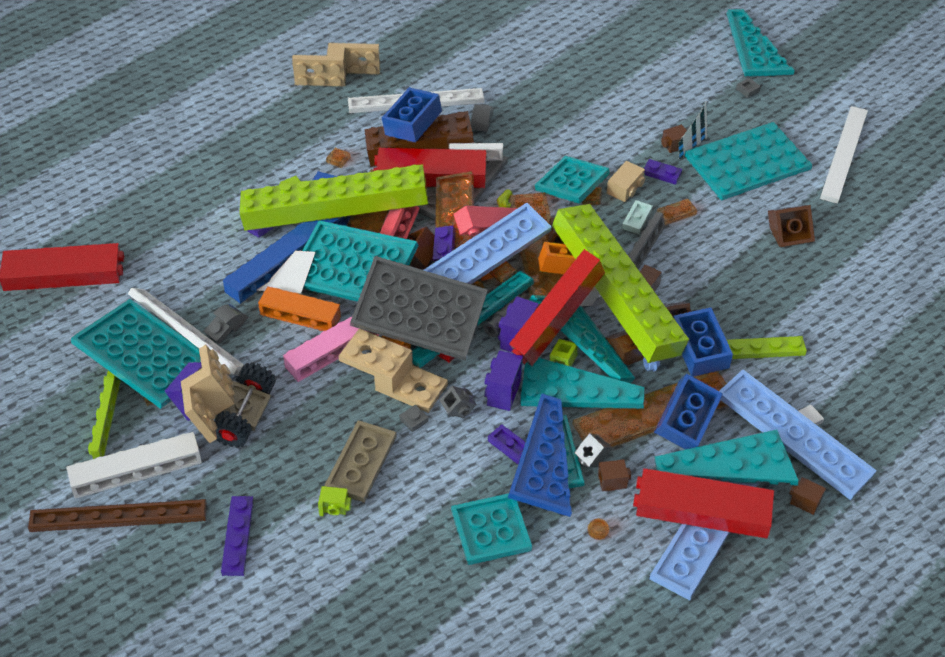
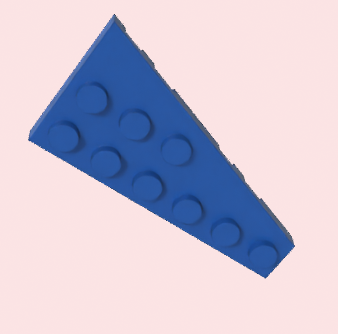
(543, 468)

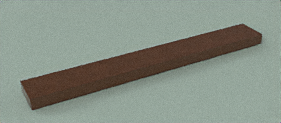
(117, 515)

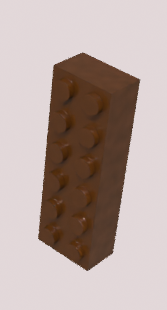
(444, 130)

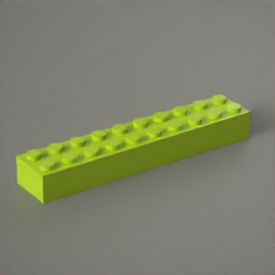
(333, 197)
(622, 285)

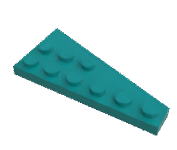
(754, 50)
(591, 341)
(577, 387)
(735, 460)

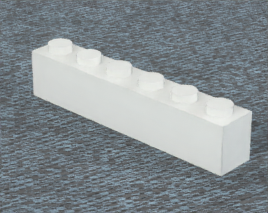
(133, 465)

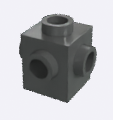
(458, 401)

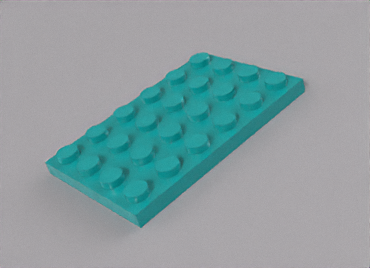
(747, 160)
(346, 255)
(138, 350)

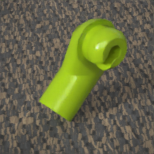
(502, 200)

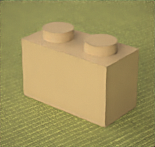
(626, 181)

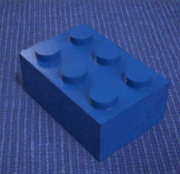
(412, 114)
(707, 346)
(688, 412)

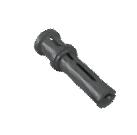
(492, 326)

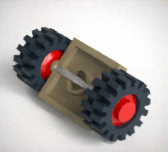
(250, 399)

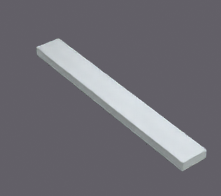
(385, 102)
(843, 155)
(184, 327)

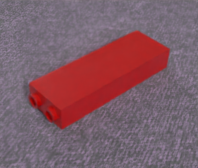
(435, 162)
(61, 267)
(557, 307)
(704, 503)

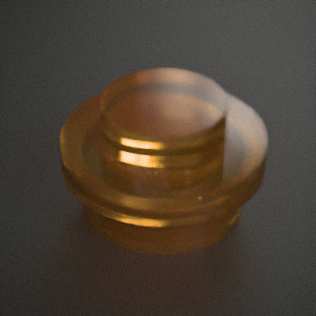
(598, 529)

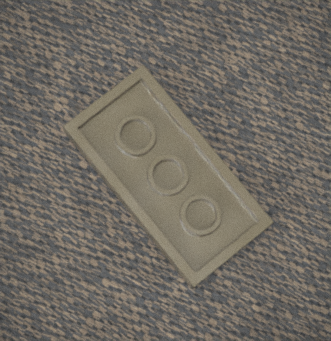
(361, 460)

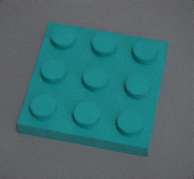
(572, 179)
(491, 529)

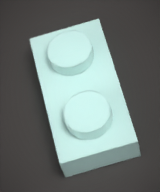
(637, 217)

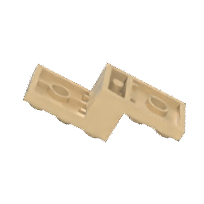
(333, 68)
(393, 370)
(207, 393)

